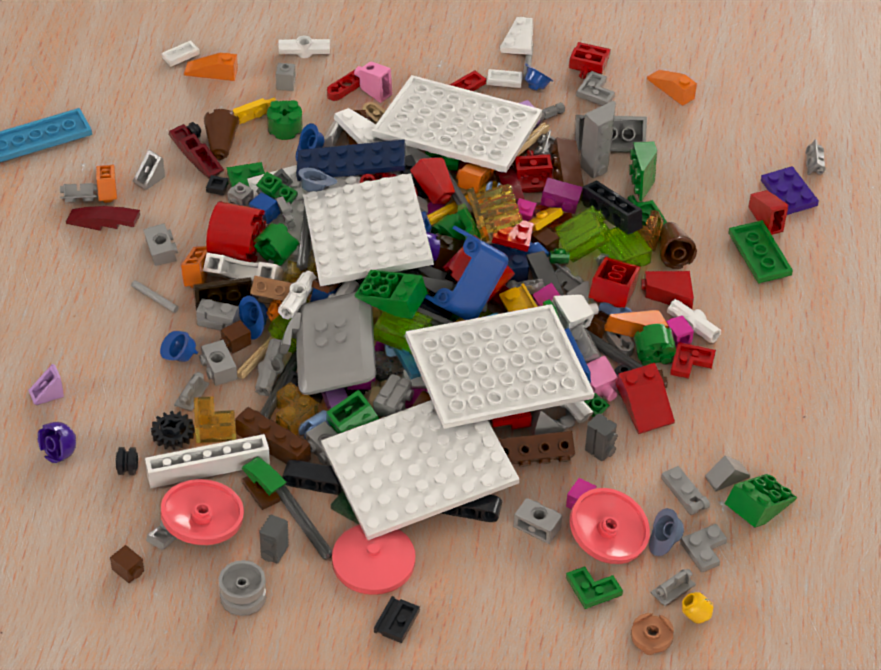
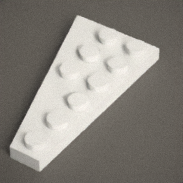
(361, 131)

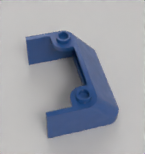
(477, 280)

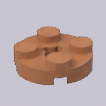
(649, 643)

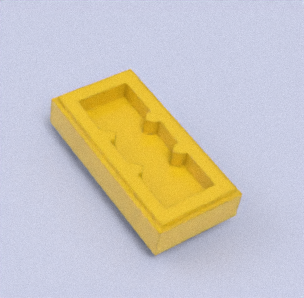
(545, 217)

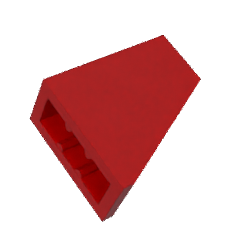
(434, 179)
(770, 209)
(668, 286)

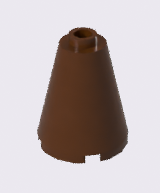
(220, 131)
(676, 246)

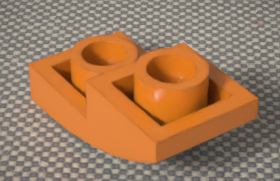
(273, 309)

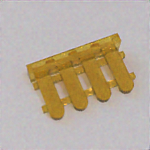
(494, 209)

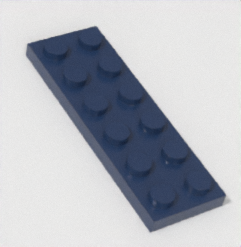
(354, 159)

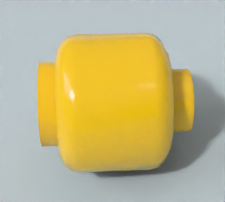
(697, 607)

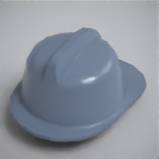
(315, 179)
(666, 532)

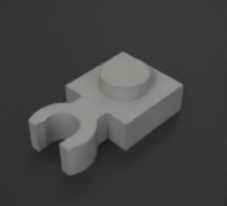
(286, 210)

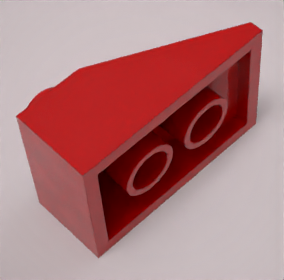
(645, 398)

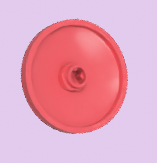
(202, 512)
(609, 526)
(373, 564)

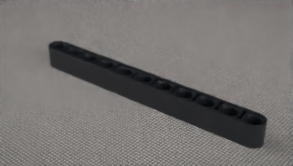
(323, 479)

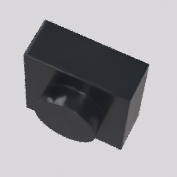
(217, 185)

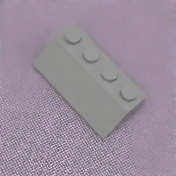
(625, 132)
(597, 139)

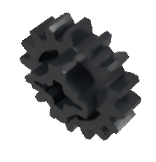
(172, 430)

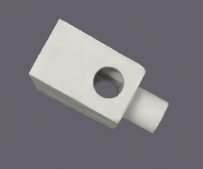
(574, 310)

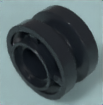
(126, 461)

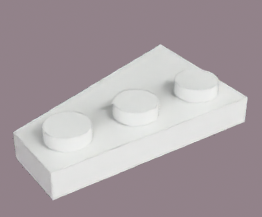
(519, 37)

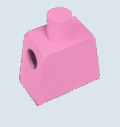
(375, 80)
(603, 378)

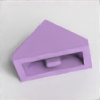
(47, 387)

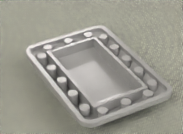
(335, 344)

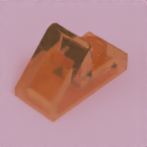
(653, 229)

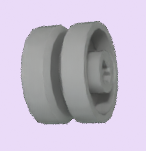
(242, 587)

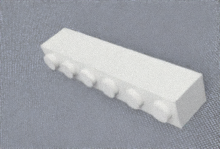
(205, 461)

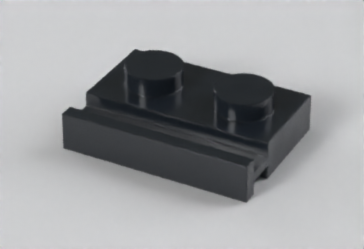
(397, 619)

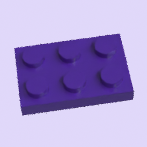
(790, 188)

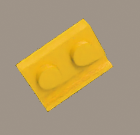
(517, 299)

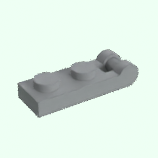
(685, 490)

